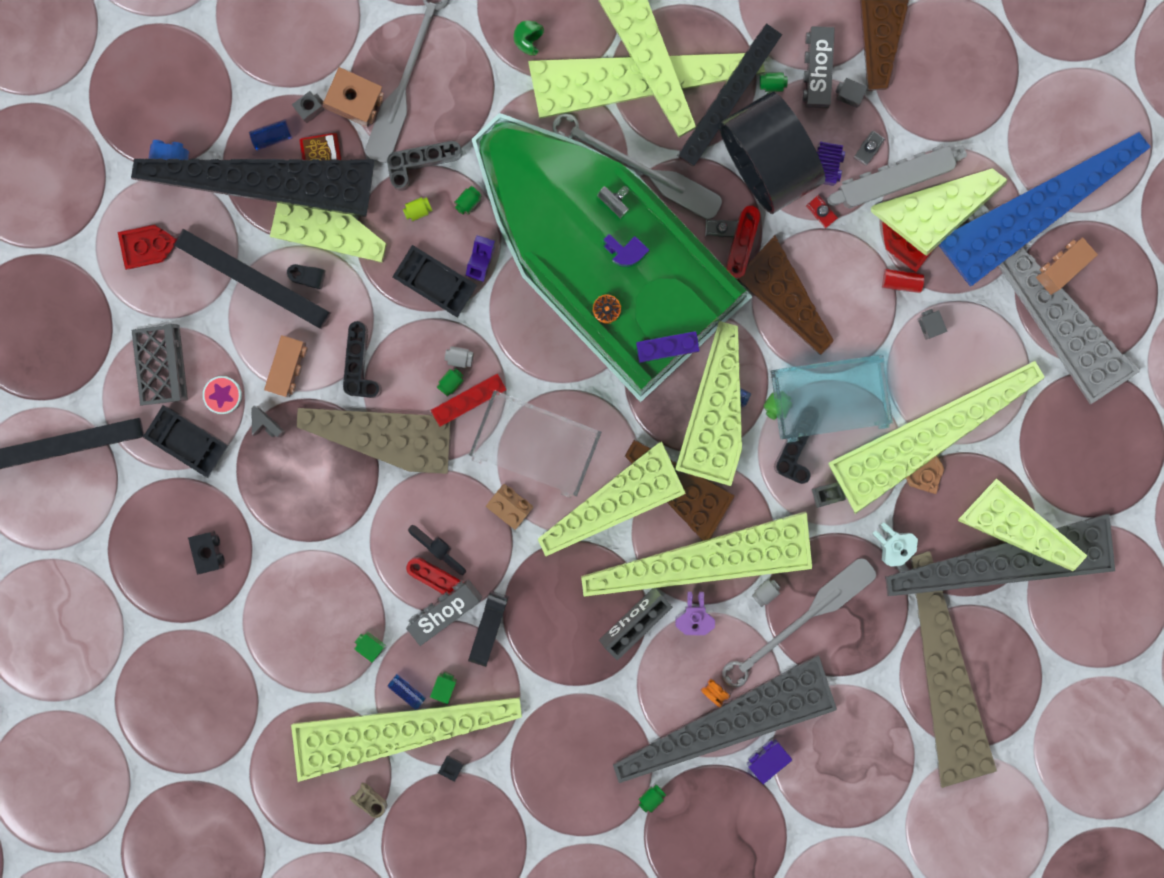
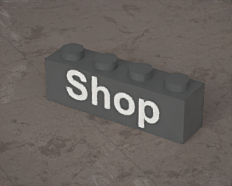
(819, 67)
(444, 612)
(635, 623)

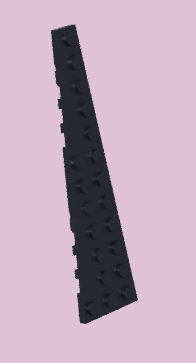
(313, 183)

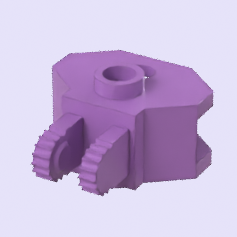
(695, 615)

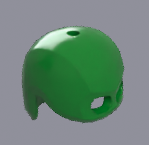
(525, 34)

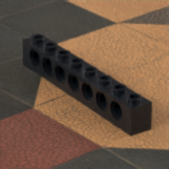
(729, 94)

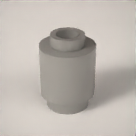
(459, 357)
(766, 592)

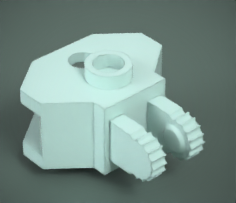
(895, 544)

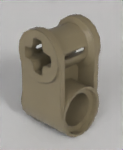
(367, 801)

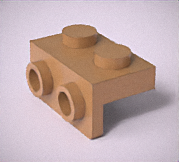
(509, 506)

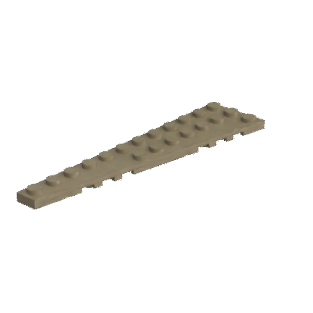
(957, 725)

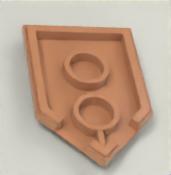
(927, 477)

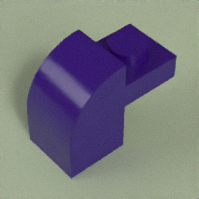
(627, 255)
(480, 258)

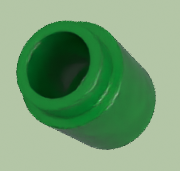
(773, 81)
(467, 200)
(450, 382)
(651, 799)

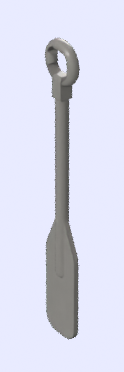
(394, 108)
(669, 183)
(828, 599)

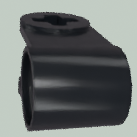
(310, 276)

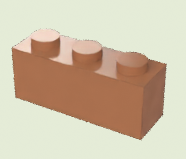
(1066, 265)
(286, 366)

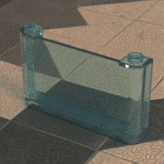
(831, 397)

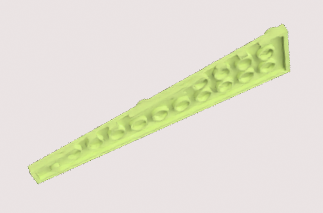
(643, 41)
(598, 82)
(893, 457)
(754, 551)
(348, 741)

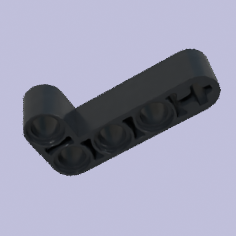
(360, 358)
(793, 466)
(488, 628)

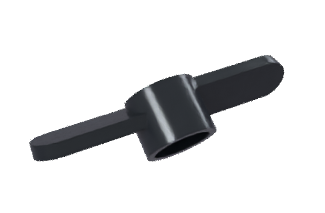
(437, 547)

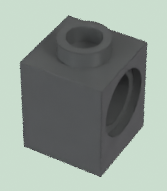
(850, 92)
(300, 104)
(932, 324)

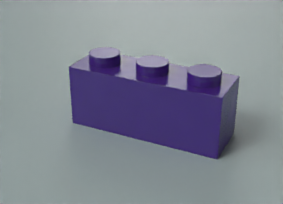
(667, 347)

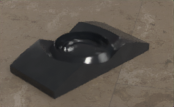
(434, 281)
(185, 441)

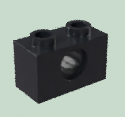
(202, 563)

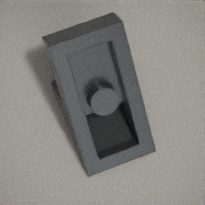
(261, 420)
(828, 495)

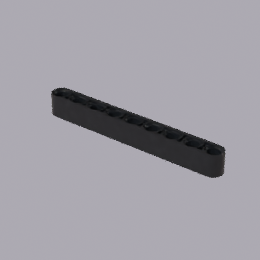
(252, 278)
(71, 443)

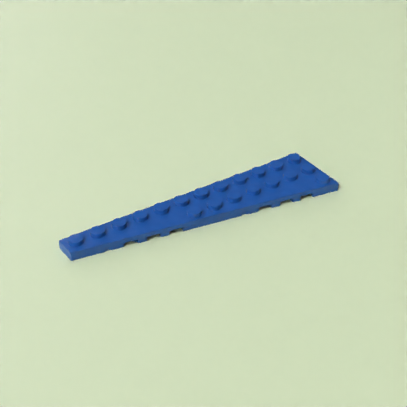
(998, 234)

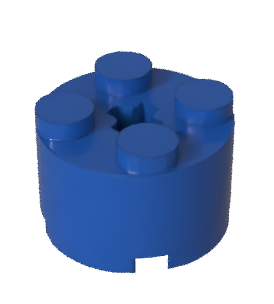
(164, 151)

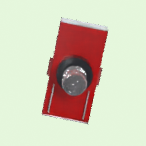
(821, 211)

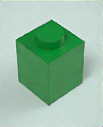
(369, 646)
(443, 687)

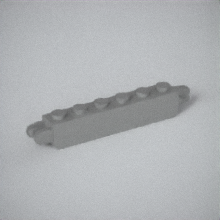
(898, 177)

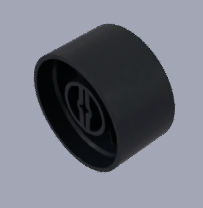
(772, 152)

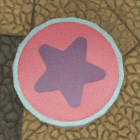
(222, 395)

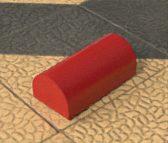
(903, 281)

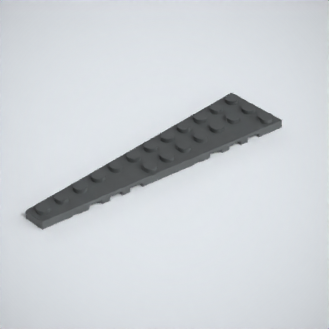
(1009, 563)
(774, 705)

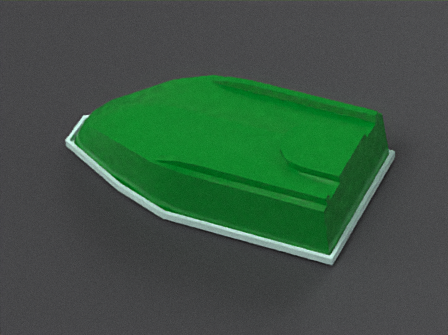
(555, 230)

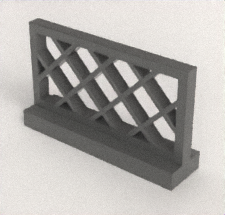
(174, 359)

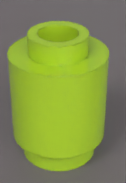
(417, 209)

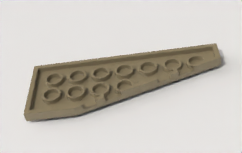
(394, 438)

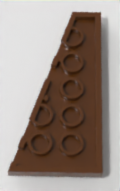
(881, 33)
(781, 290)
(703, 502)

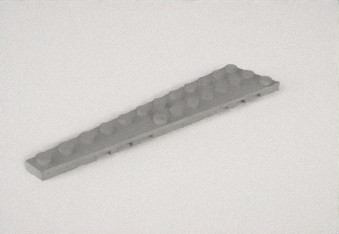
(1078, 343)

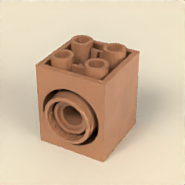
(362, 107)

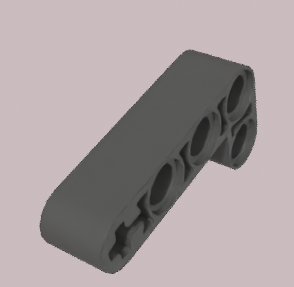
(425, 161)

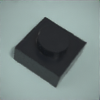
(450, 768)

